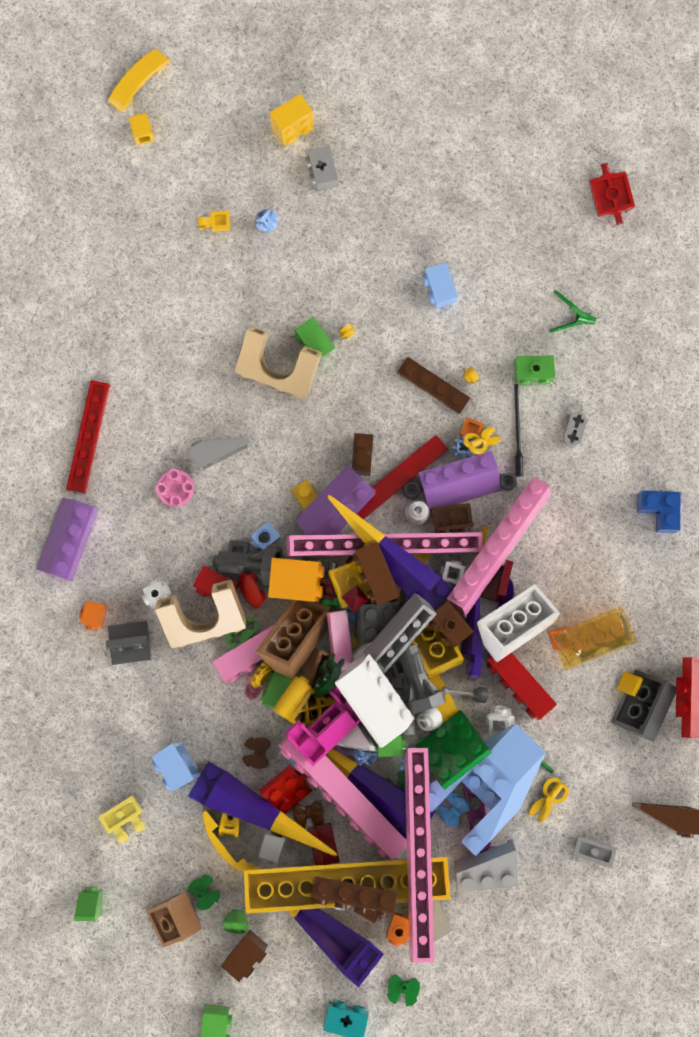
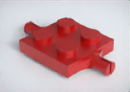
(611, 193)
(286, 789)

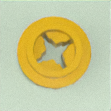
(261, 675)

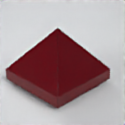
(355, 598)

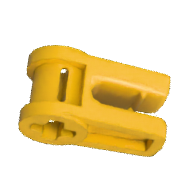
(225, 821)

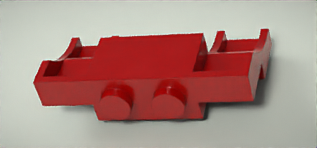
(688, 698)

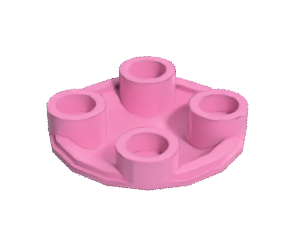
(175, 488)

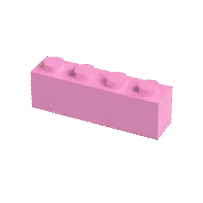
(241, 658)

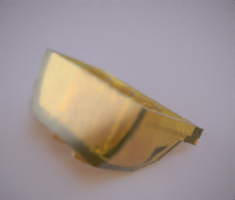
(593, 638)

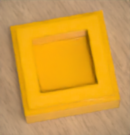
(629, 684)

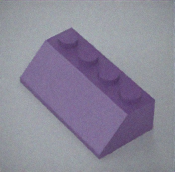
(460, 480)
(323, 517)
(67, 539)

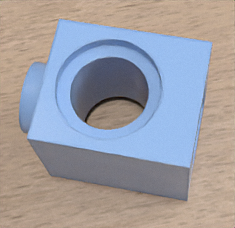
(265, 529)

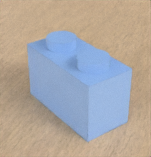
(440, 286)

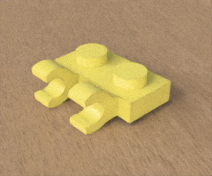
(120, 815)

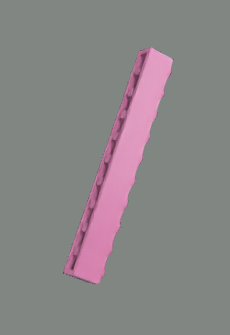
(412, 543)
(419, 856)

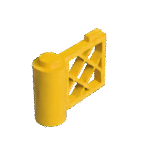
(296, 697)

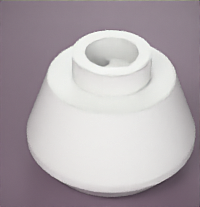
(414, 516)
(429, 719)

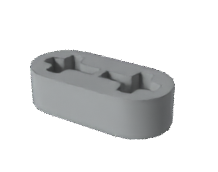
(579, 430)

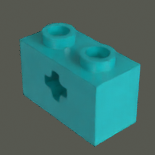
(335, 1017)

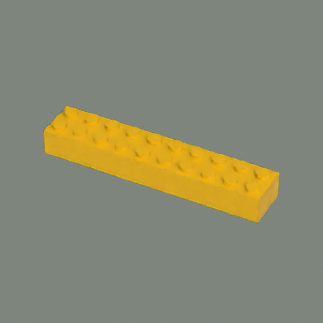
(291, 887)

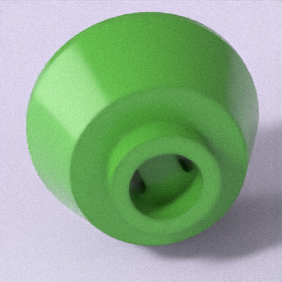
(235, 922)

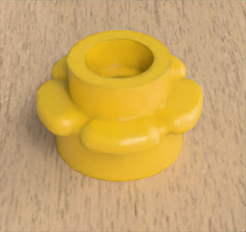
(347, 331)
(470, 375)

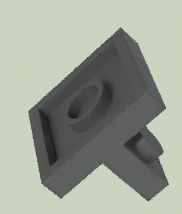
(129, 643)

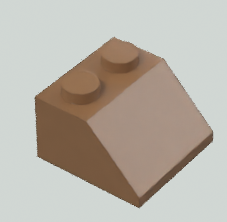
(174, 919)

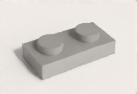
(594, 851)

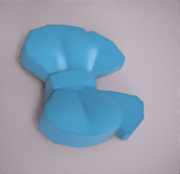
(452, 816)

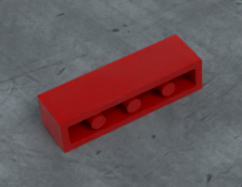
(523, 685)

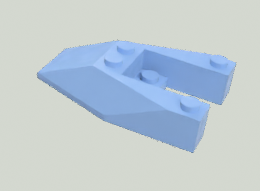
(498, 782)

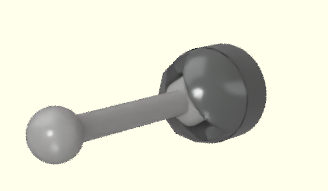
(479, 694)

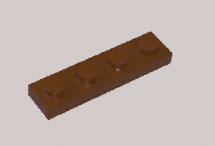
(433, 385)

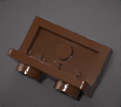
(452, 517)

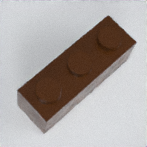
(375, 573)

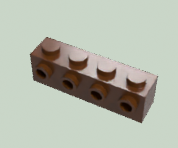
(354, 895)

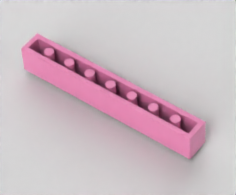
(499, 546)
(348, 802)

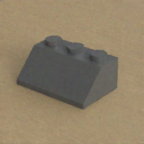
(647, 710)

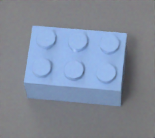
(175, 766)

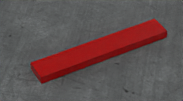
(88, 437)
(404, 474)

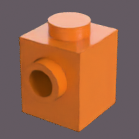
(93, 615)
(398, 929)

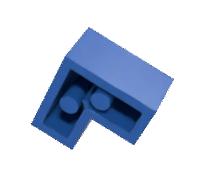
(665, 506)

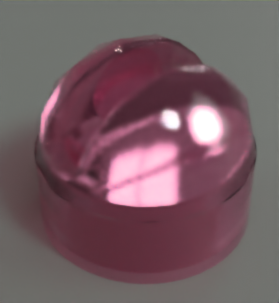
(249, 694)

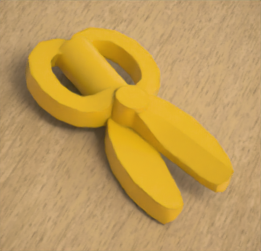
(483, 440)
(545, 803)

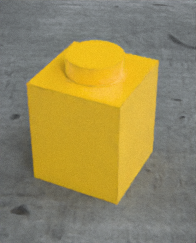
(141, 128)

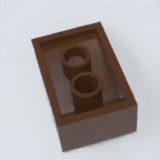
(681, 819)

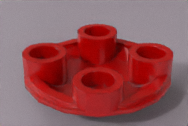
(250, 590)

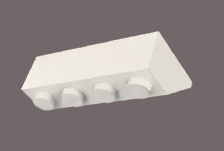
(516, 622)
(374, 700)

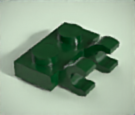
(329, 677)

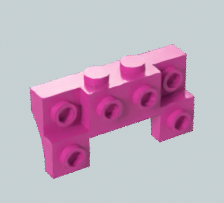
(325, 731)

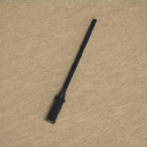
(518, 458)

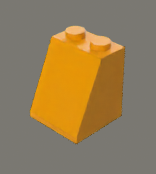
(296, 579)

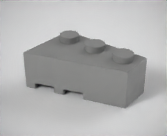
(488, 870)

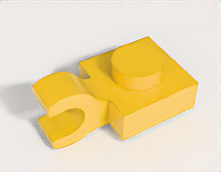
(218, 221)

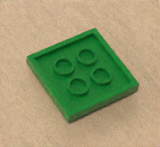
(454, 749)

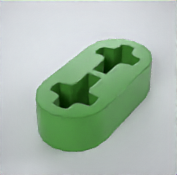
(246, 636)

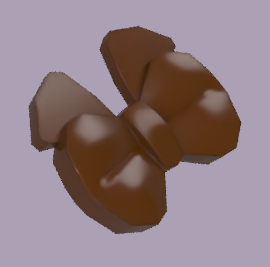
(257, 760)
(315, 812)

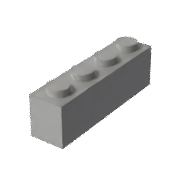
(400, 632)

